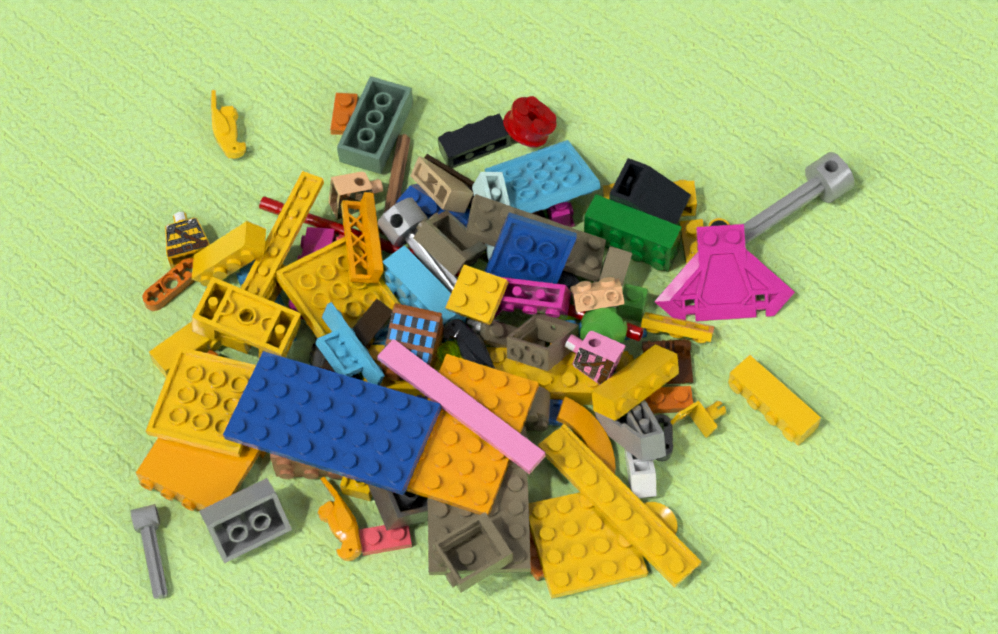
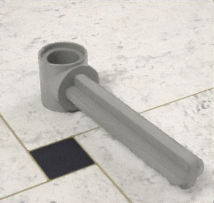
(146, 522)

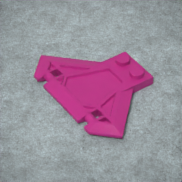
(723, 280)

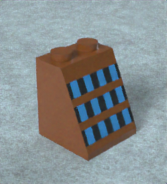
(417, 331)

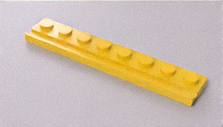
(620, 506)

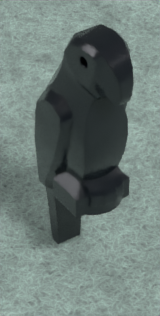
(469, 343)

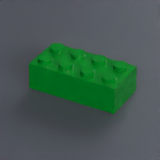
(631, 230)

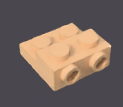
(597, 295)

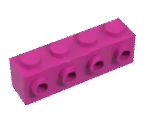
(536, 297)

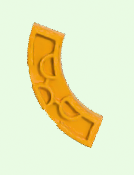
(588, 429)

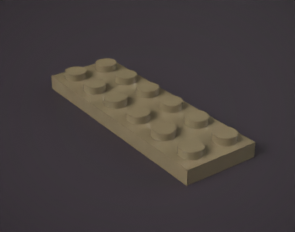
(489, 216)

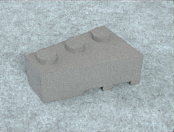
(636, 432)

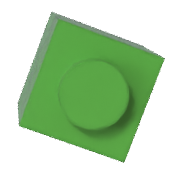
(634, 302)

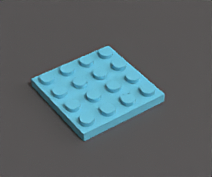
(546, 177)

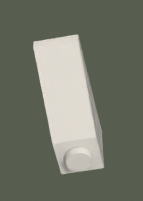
(640, 476)

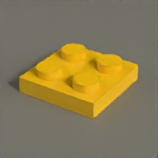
(477, 295)

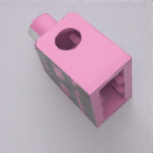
(595, 355)

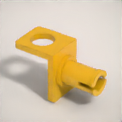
(702, 416)

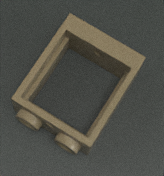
(446, 241)
(541, 328)
(485, 525)

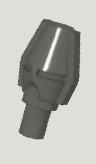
(316, 357)

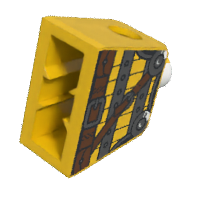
(184, 238)

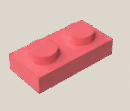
(379, 540)

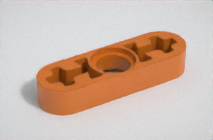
(154, 290)

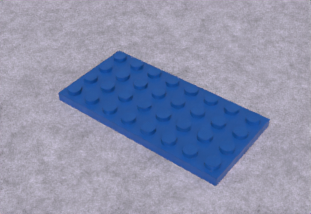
(333, 422)

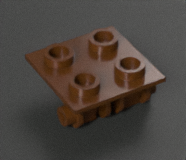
(682, 349)

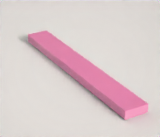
(462, 406)

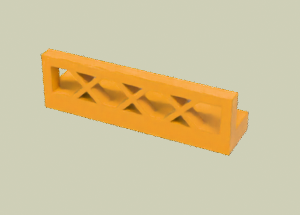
(370, 239)

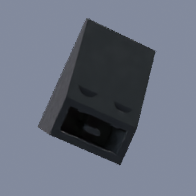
(649, 192)

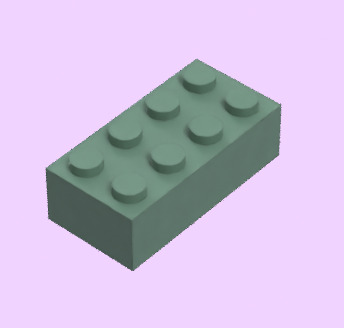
(375, 125)

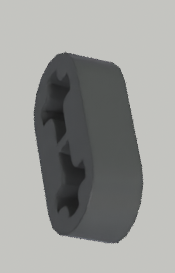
(668, 436)

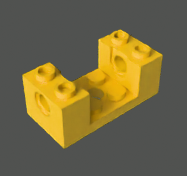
(220, 311)

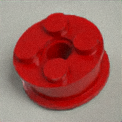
(529, 122)

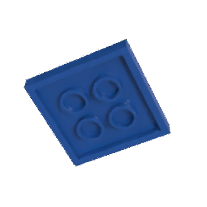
(530, 250)

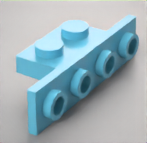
(345, 350)

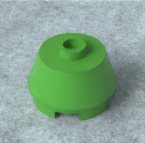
(605, 322)

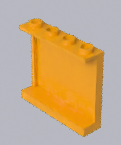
(193, 473)

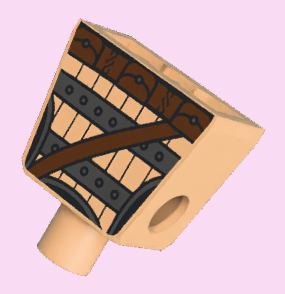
(350, 188)

